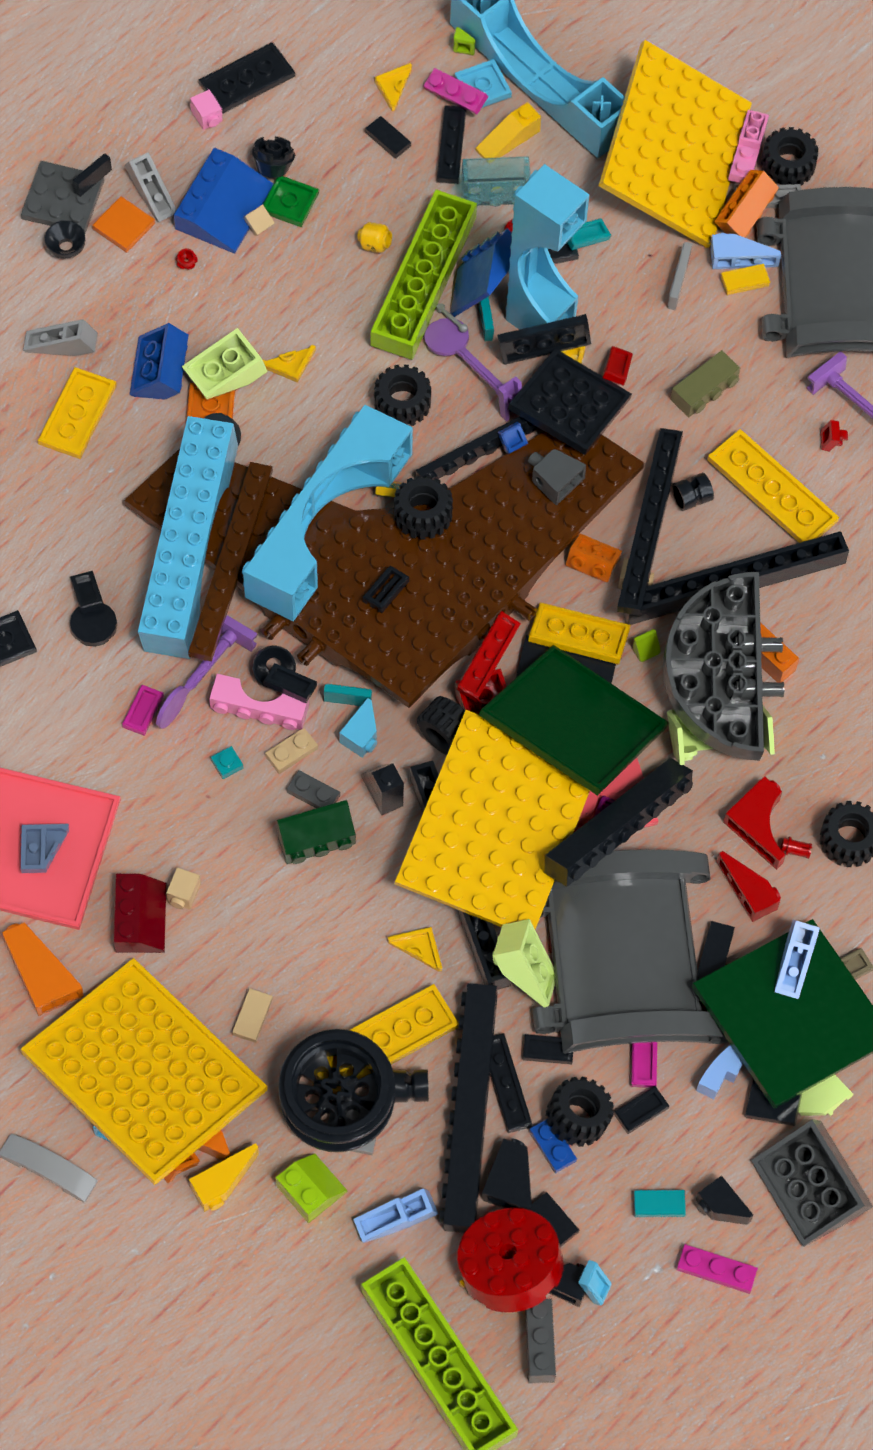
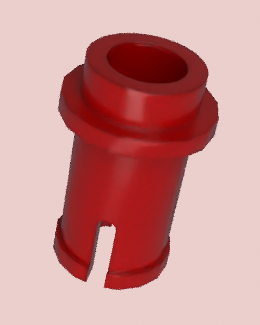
(796, 847)

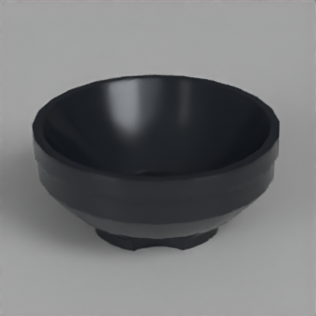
(65, 232)
(273, 651)

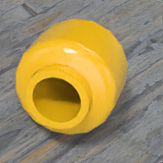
(375, 237)

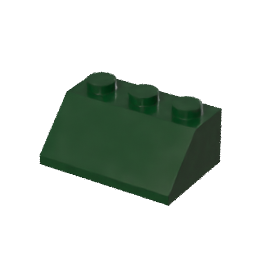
(316, 832)

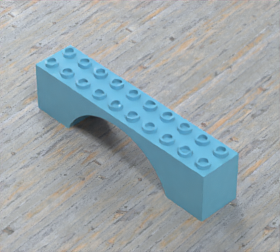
(580, 106)
(545, 218)
(366, 455)
(177, 572)

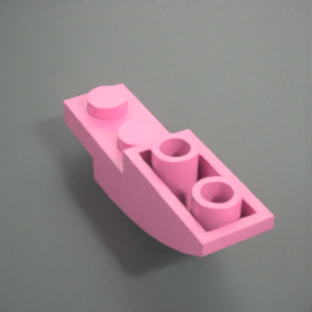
(749, 145)

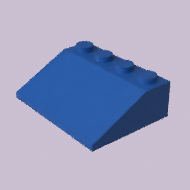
(220, 199)
(481, 271)

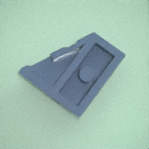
(41, 845)

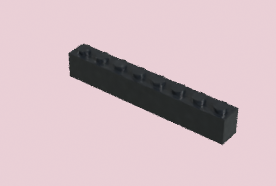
(618, 822)

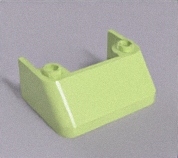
(687, 744)

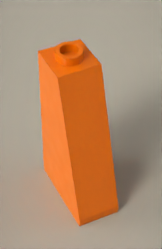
(42, 973)

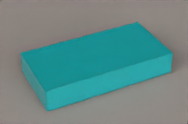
(589, 234)
(486, 319)
(346, 694)
(659, 1203)

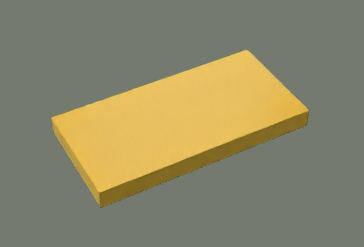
(77, 413)
(579, 633)

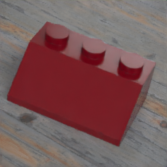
(139, 914)

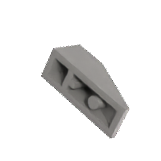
(151, 187)
(67, 338)

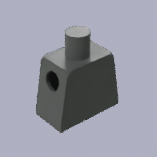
(556, 474)

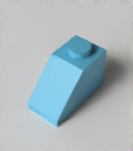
(360, 731)

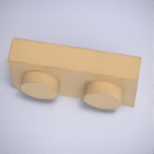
(291, 750)

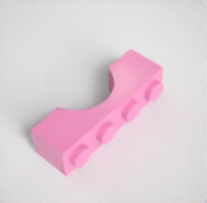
(229, 697)

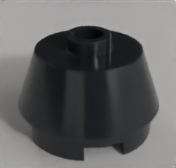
(273, 157)

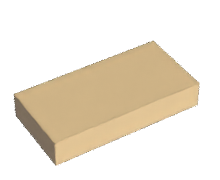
(252, 1015)

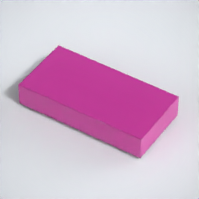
(143, 710)
(644, 1065)

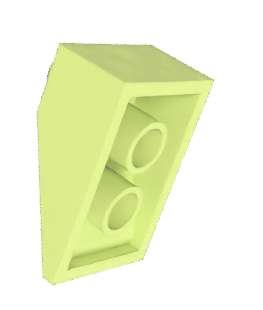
(225, 366)
(525, 960)

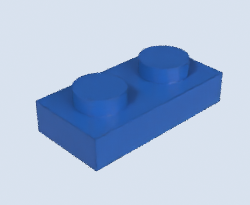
(554, 1150)

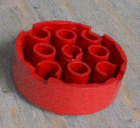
(510, 1259)

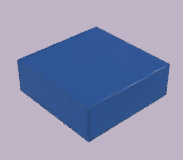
(512, 437)

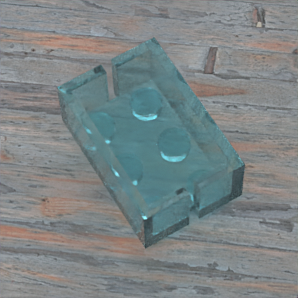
(493, 179)

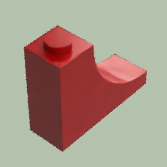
(751, 820)

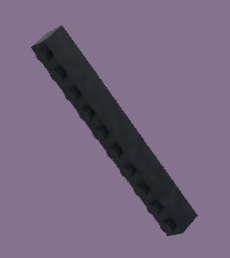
(772, 566)
(478, 931)
(470, 1107)

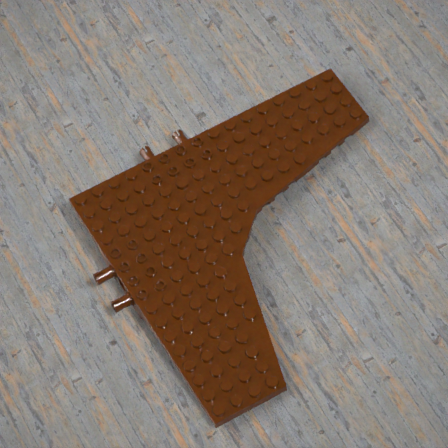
(458, 582)

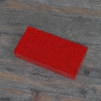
(617, 365)

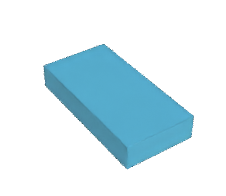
(595, 1283)

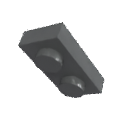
(312, 790)

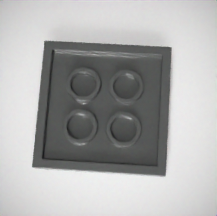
(54, 197)

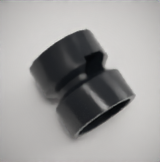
(690, 492)
(411, 1085)

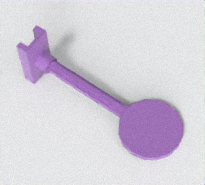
(446, 339)
(829, 374)
(232, 632)

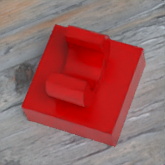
(832, 435)

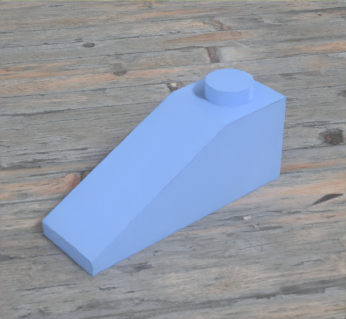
(735, 251)
(796, 958)

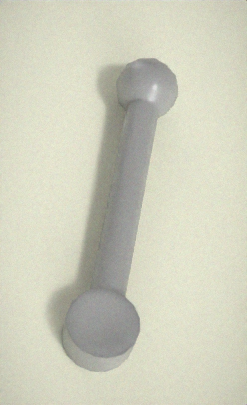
(441, 309)

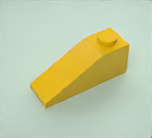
(511, 132)
(219, 1181)

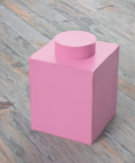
(206, 109)

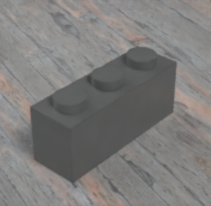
(540, 1343)

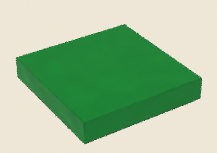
(290, 200)

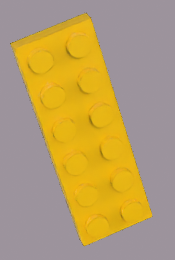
(772, 488)
(404, 1028)

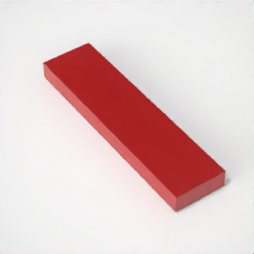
(488, 656)

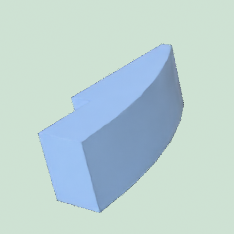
(723, 1067)
(396, 1215)

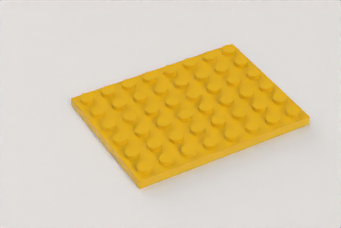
(675, 144)
(491, 827)
(144, 1070)

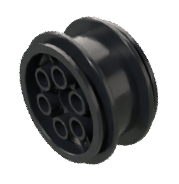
(352, 1052)

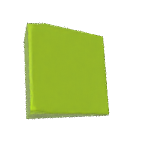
(463, 42)
(646, 645)

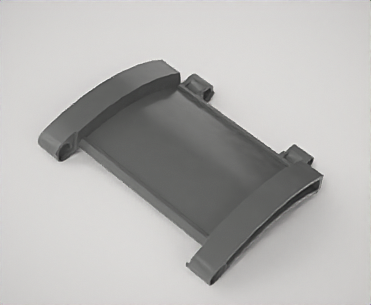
(824, 270)
(626, 954)

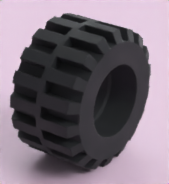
(793, 143)
(406, 380)
(420, 522)
(440, 722)
(836, 845)
(591, 1099)

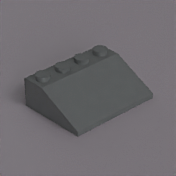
(811, 1182)

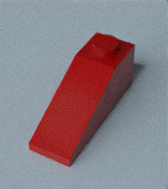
(751, 889)

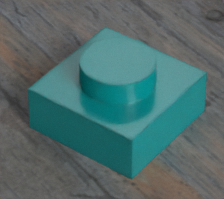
(227, 762)

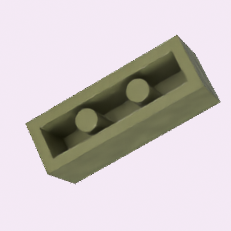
(705, 384)

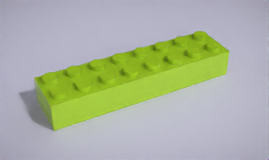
(423, 274)
(438, 1358)

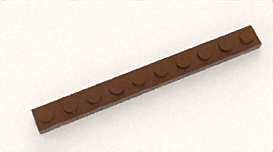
(230, 562)

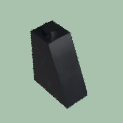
(385, 787)
(510, 1177)

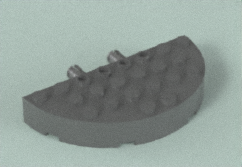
(717, 669)

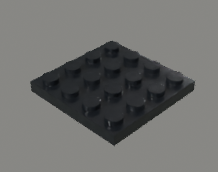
(569, 401)

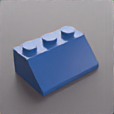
(159, 363)

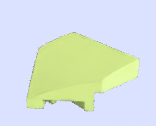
(824, 1097)

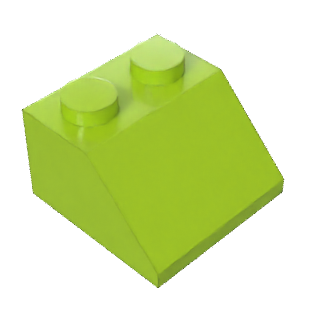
(310, 1186)

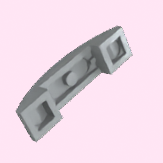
(48, 1166)

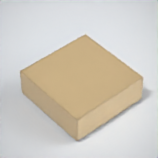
(259, 220)

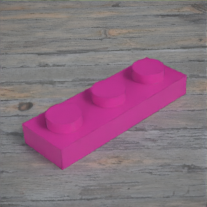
(455, 91)
(717, 1269)

